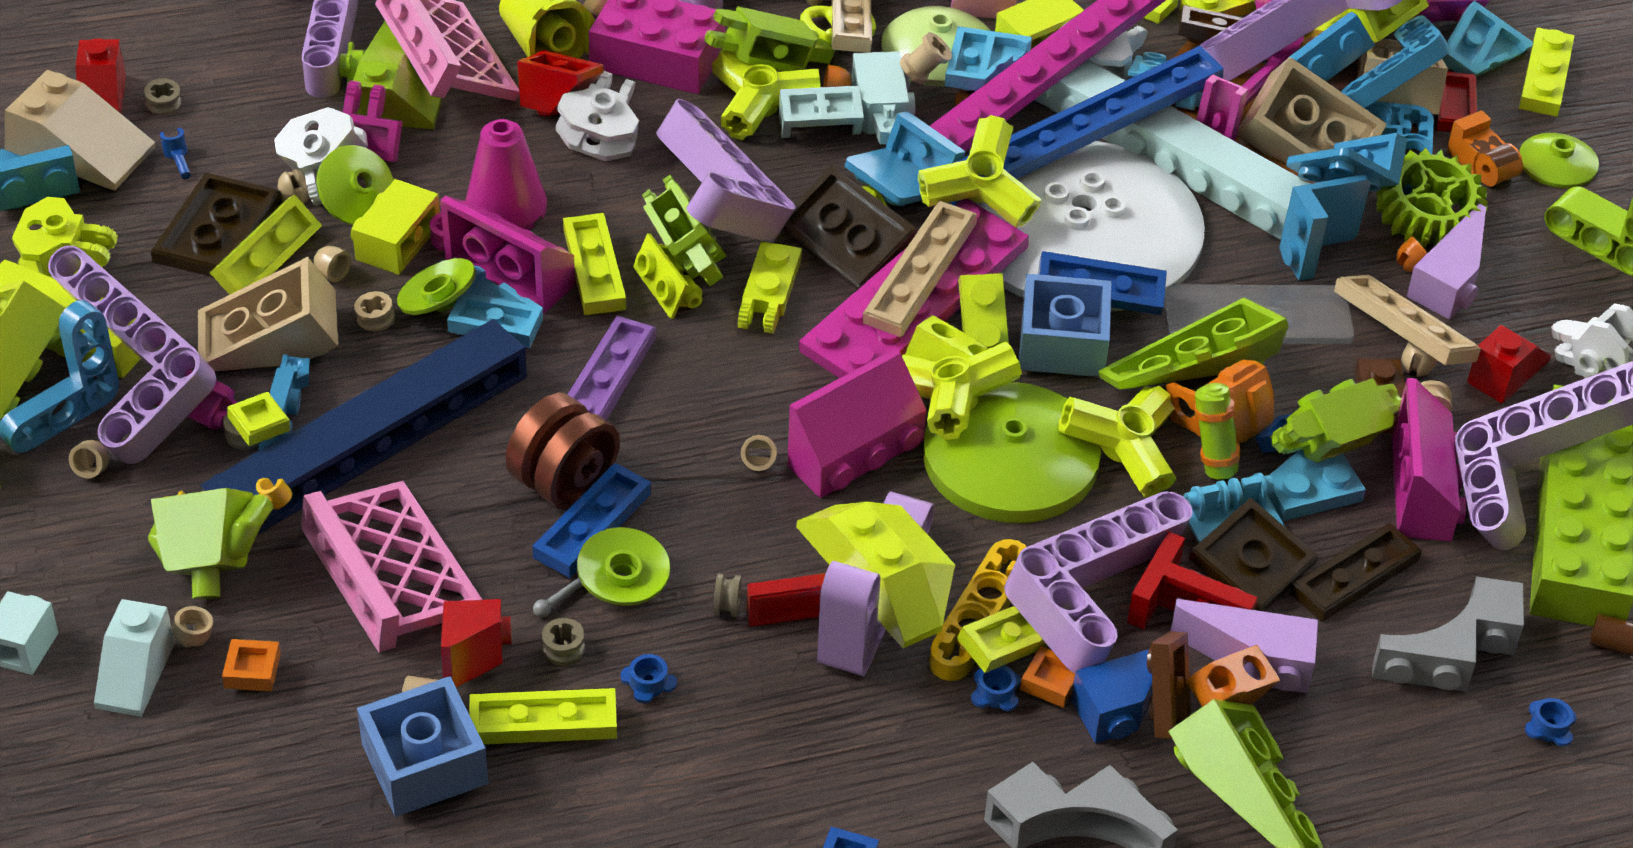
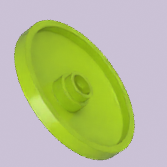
(1013, 458)

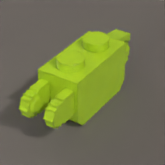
(769, 39)
(683, 235)
(1338, 420)

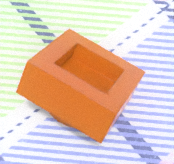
(251, 665)
(1048, 678)

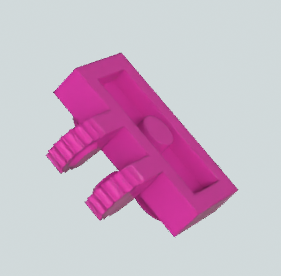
(381, 133)

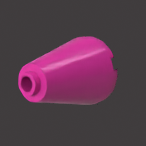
(506, 176)

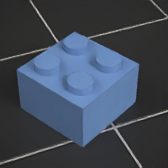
(1065, 325)
(423, 746)

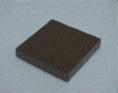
(1254, 554)

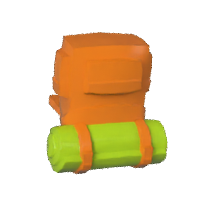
(1226, 413)

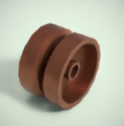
(561, 449)

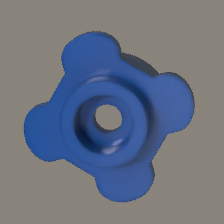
(644, 668)
(1001, 679)
(1551, 721)

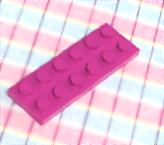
(845, 343)

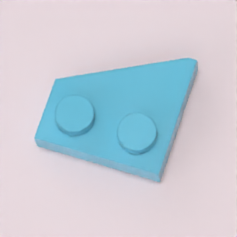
(1483, 42)
(982, 56)
(502, 303)
(1313, 487)

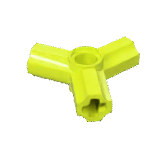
(756, 91)
(986, 158)
(957, 382)
(1126, 435)

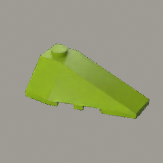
(406, 94)
(1203, 347)
(1237, 760)

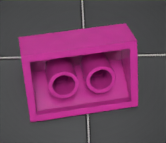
(507, 252)
(855, 424)
(1426, 467)

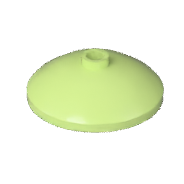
(908, 29)

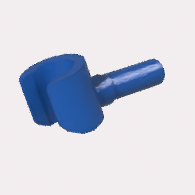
(176, 149)

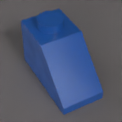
(1113, 696)

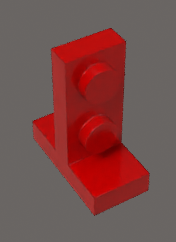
(1168, 581)

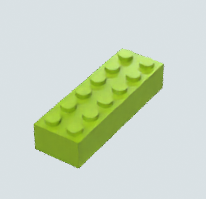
(1585, 531)

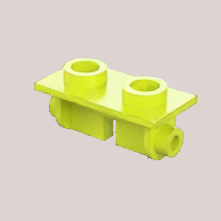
(666, 278)

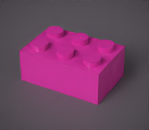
(655, 42)

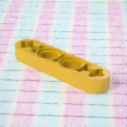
(973, 606)

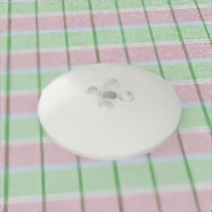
(1134, 219)

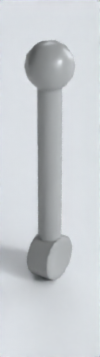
(543, 607)

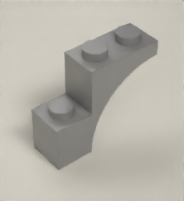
(1448, 653)
(1105, 807)

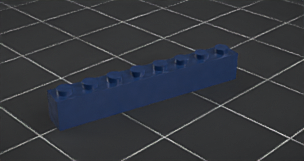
(383, 419)

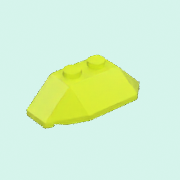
(891, 543)

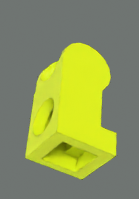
(938, 340)

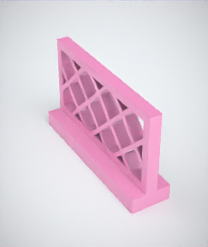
(447, 41)
(357, 570)

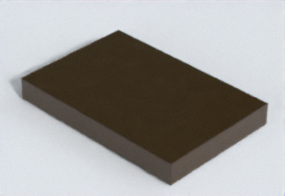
(213, 223)
(847, 228)

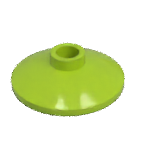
(1559, 160)
(339, 184)
(436, 287)
(627, 553)

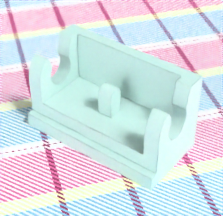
(820, 108)

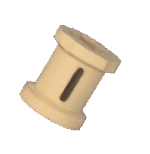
(925, 58)

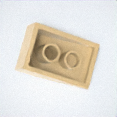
(1421, 90)
(67, 112)
(1303, 115)
(273, 317)

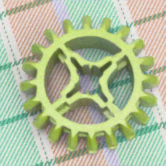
(1436, 187)

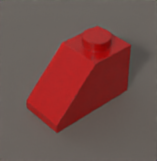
(102, 69)
(549, 75)
(1505, 364)
(473, 638)

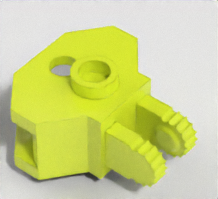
(59, 229)

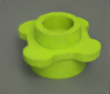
(349, 62)

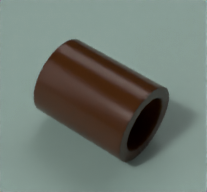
(1612, 634)

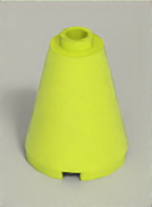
(548, 25)

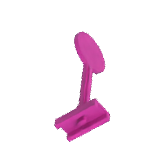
(1224, 101)

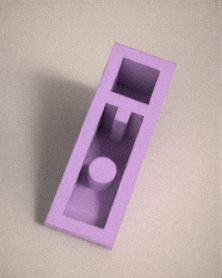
(1448, 273)
(1224, 630)

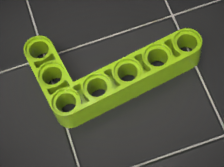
(1594, 226)

